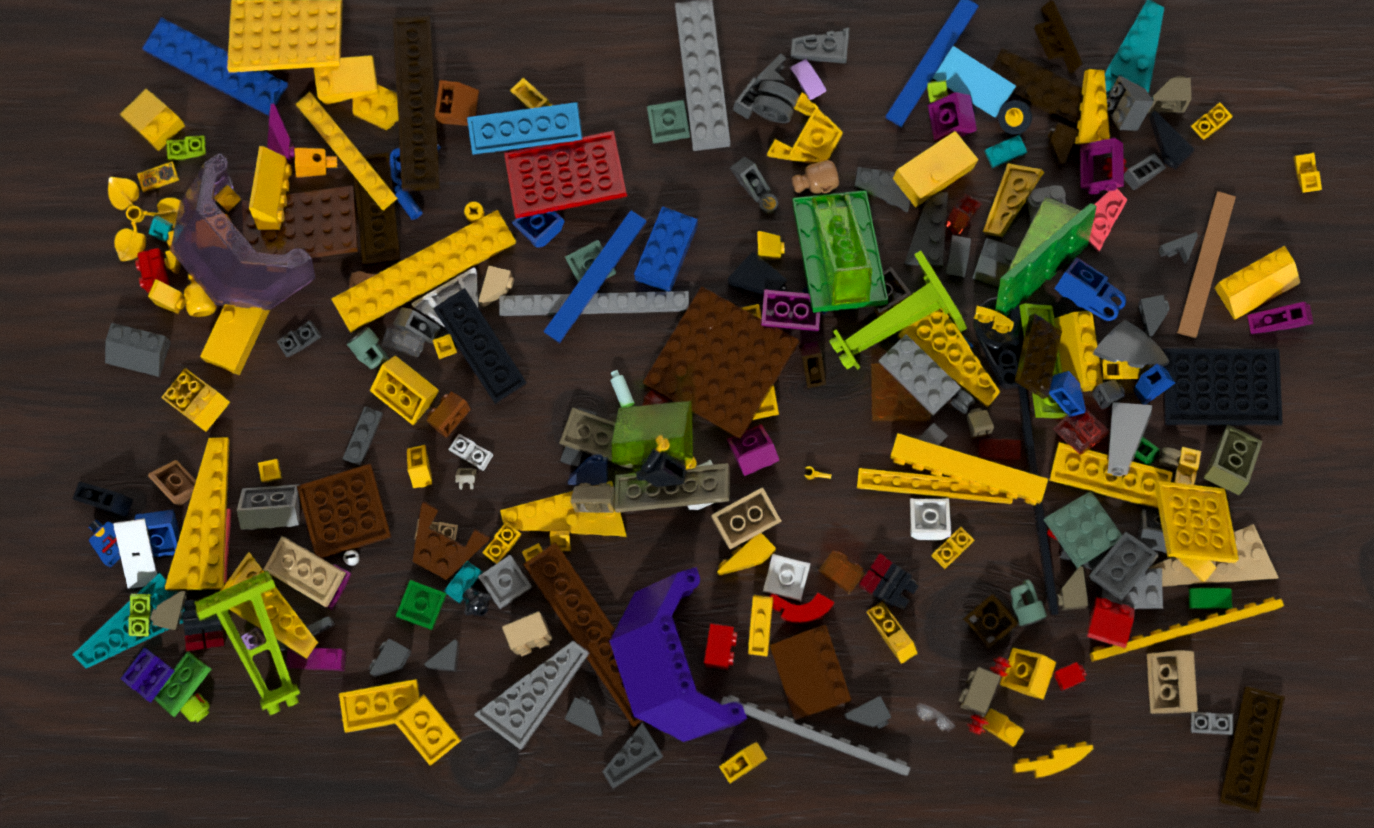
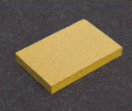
(427, 730)

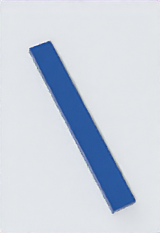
(931, 62)
(595, 276)

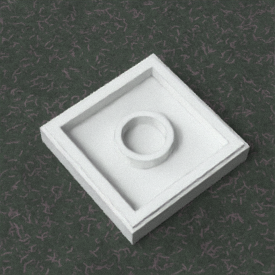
(786, 577)

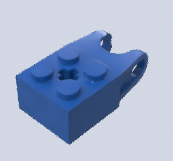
(1089, 290)

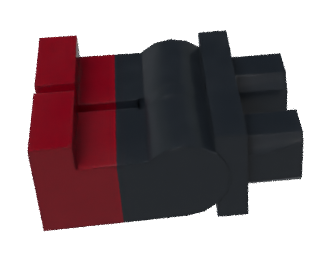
(892, 586)
(193, 629)

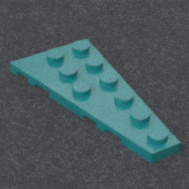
(1138, 51)
(114, 634)

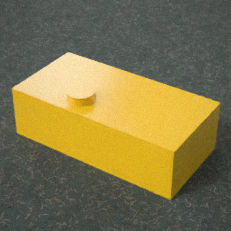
(935, 169)
(234, 337)

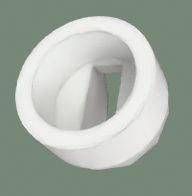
(351, 561)

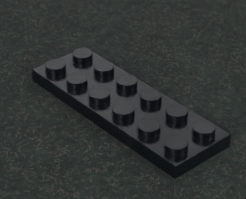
(480, 346)

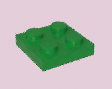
(421, 605)

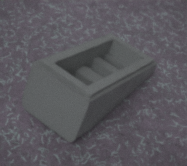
(741, 105)
(1133, 177)

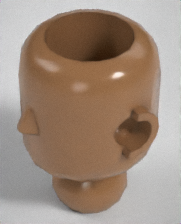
(818, 177)

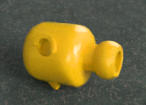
(197, 301)

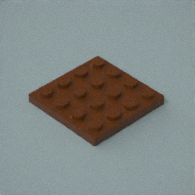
(344, 511)

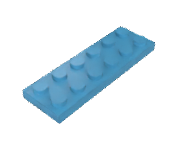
(525, 128)

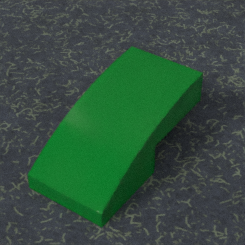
(1210, 598)

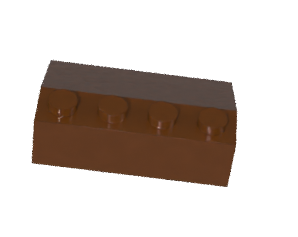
(810, 672)

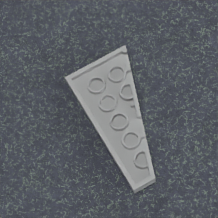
(528, 701)

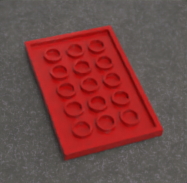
(565, 175)

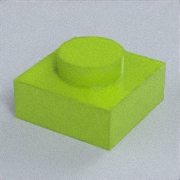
(937, 90)

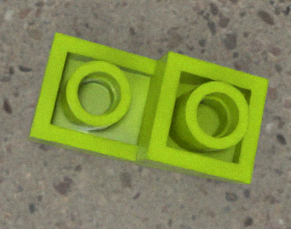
(186, 148)
(139, 614)

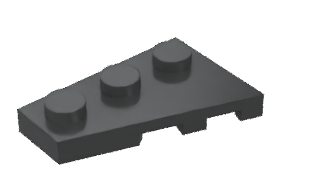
(825, 47)
(882, 185)
(634, 757)

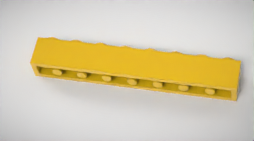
(968, 468)

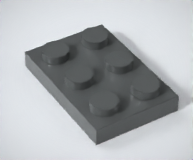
(1123, 566)

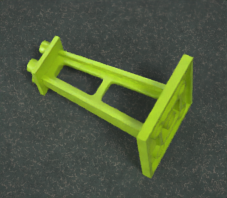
(912, 309)
(237, 594)

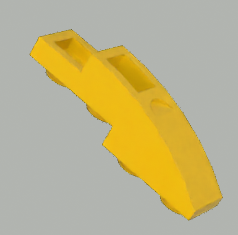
(1061, 759)

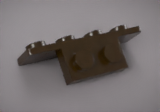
(1056, 38)

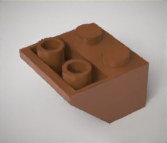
(455, 103)

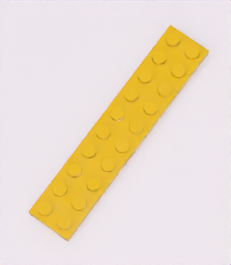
(423, 271)

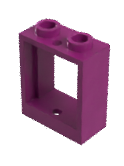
(1092, 149)

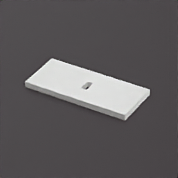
(133, 538)

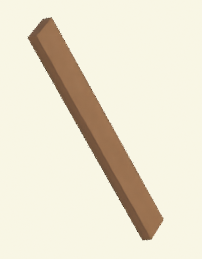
(1206, 265)

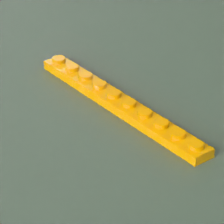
(1193, 626)

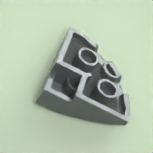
(1130, 345)

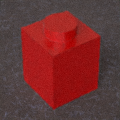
(1070, 676)

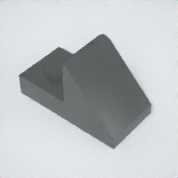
(772, 72)
(1183, 245)

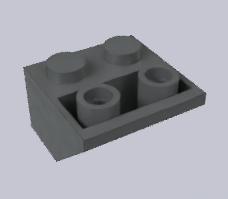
(1128, 104)

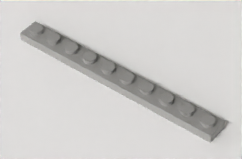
(600, 303)
(824, 737)

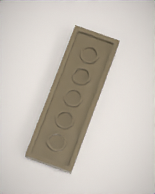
(700, 486)

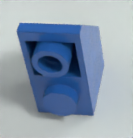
(1153, 383)

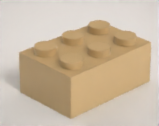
(528, 634)

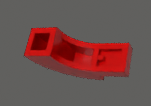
(803, 613)

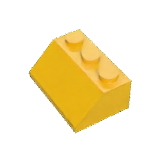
(403, 389)

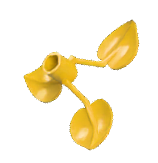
(122, 194)

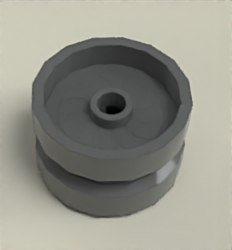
(775, 101)

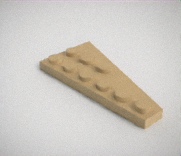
(1252, 564)

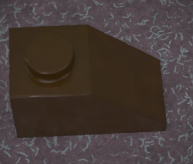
(1061, 142)
(812, 364)

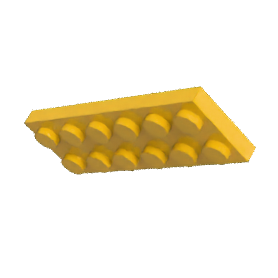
(1090, 474)

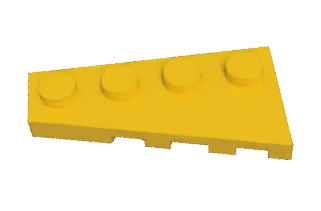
(1094, 114)

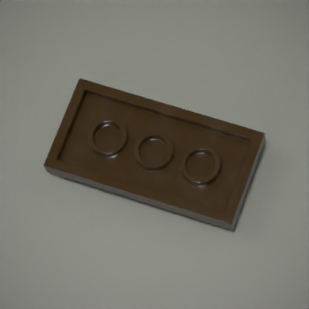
(1038, 356)

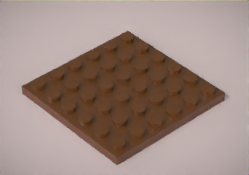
(721, 362)

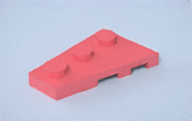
(1106, 214)

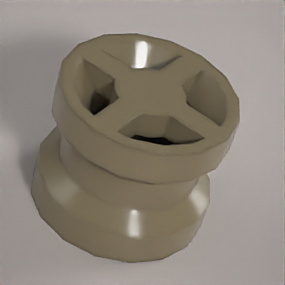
(1170, 457)

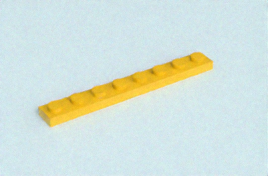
(346, 151)
(925, 485)

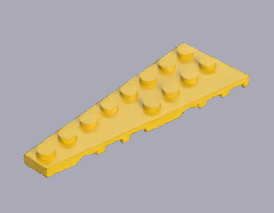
(202, 541)

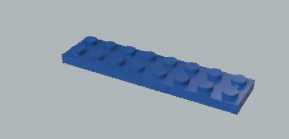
(210, 66)

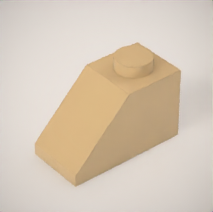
(495, 285)

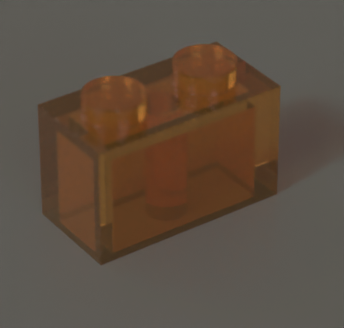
(842, 571)

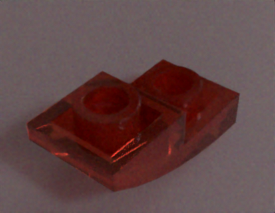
(1000, 449)

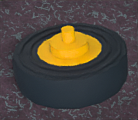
(1015, 117)

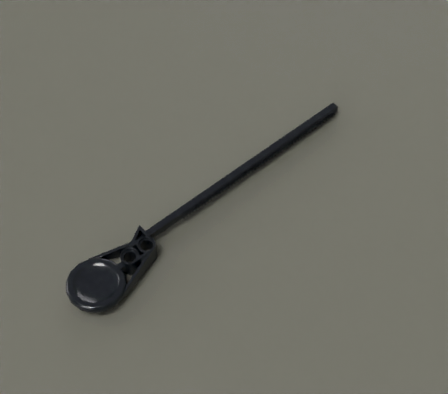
(1003, 342)

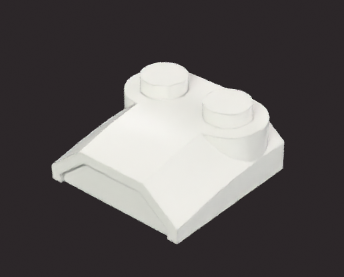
(930, 519)

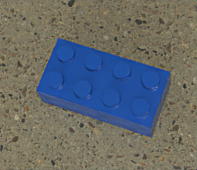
(666, 249)

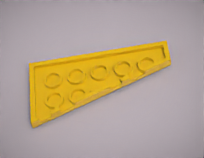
(559, 515)

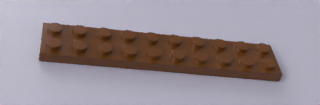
(581, 618)

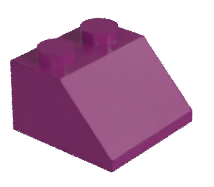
(952, 115)
(753, 450)

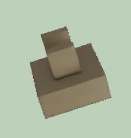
(466, 476)

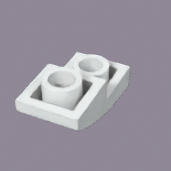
(471, 452)

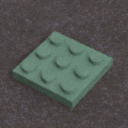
(1083, 529)

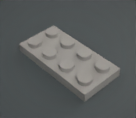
(919, 374)

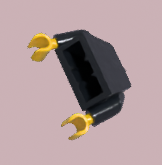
(661, 468)

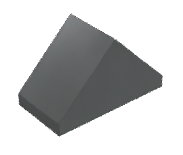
(446, 658)

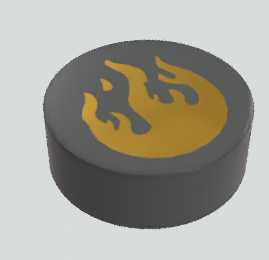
(768, 203)

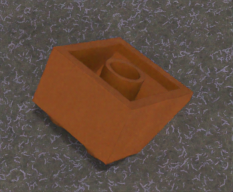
(448, 413)

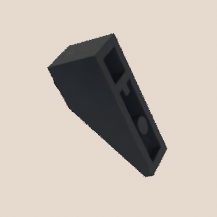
(1172, 145)
(103, 499)

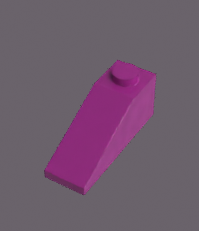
(278, 137)
(1281, 318)
(317, 660)

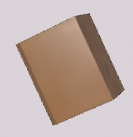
(174, 482)

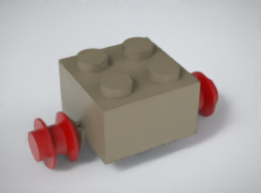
(980, 692)

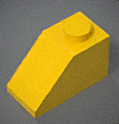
(769, 246)
(167, 297)
(419, 466)
(743, 762)

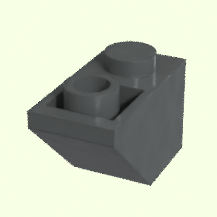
(392, 658)

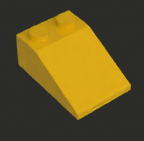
(349, 80)
(152, 119)

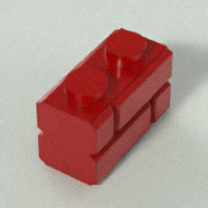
(152, 267)

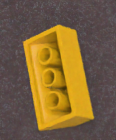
(269, 189)
(1258, 282)
(1077, 348)

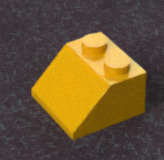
(1029, 673)

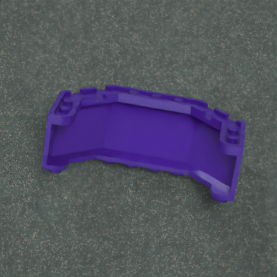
(656, 667)

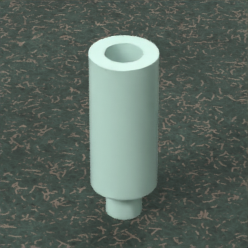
(621, 390)

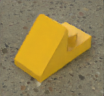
(1002, 727)

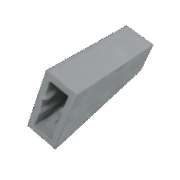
(1126, 432)

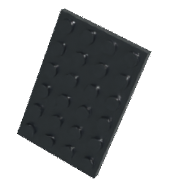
(1223, 387)

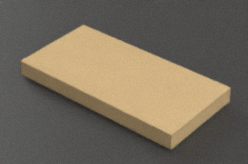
(304, 571)

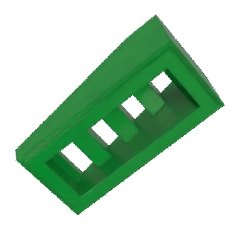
(1154, 452)

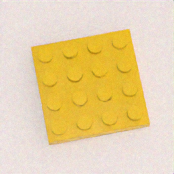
(1196, 522)

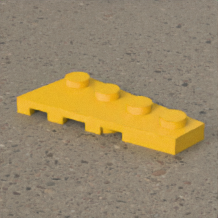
(1012, 193)

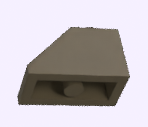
(979, 423)
(1073, 593)
(169, 612)

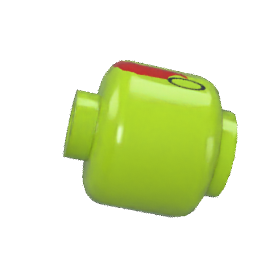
(195, 708)

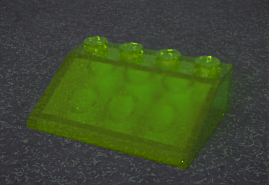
(641, 425)

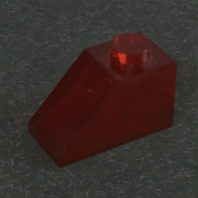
(962, 214)

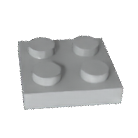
(505, 582)

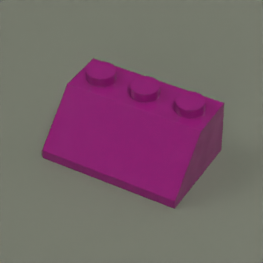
(788, 311)

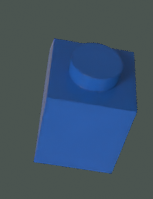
(1067, 393)

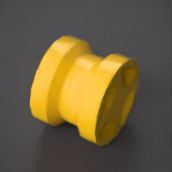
(476, 215)

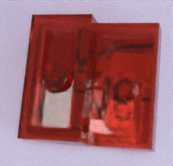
(1081, 431)

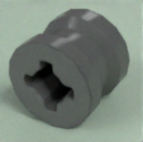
(962, 401)

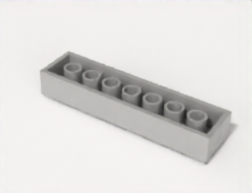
(702, 75)

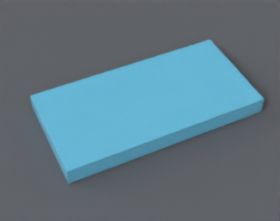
(970, 77)

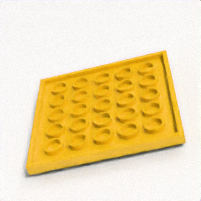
(284, 34)

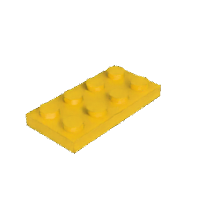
(376, 705)

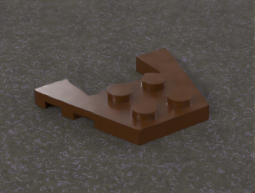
(439, 552)

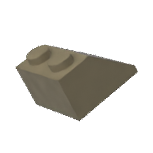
(1173, 96)

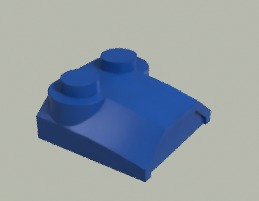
(540, 227)

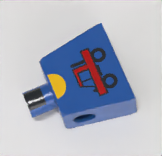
(105, 542)

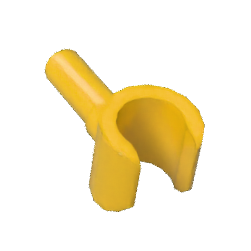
(816, 474)

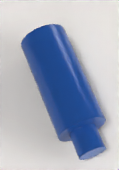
(408, 203)

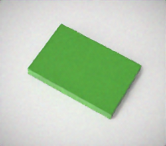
(182, 683)

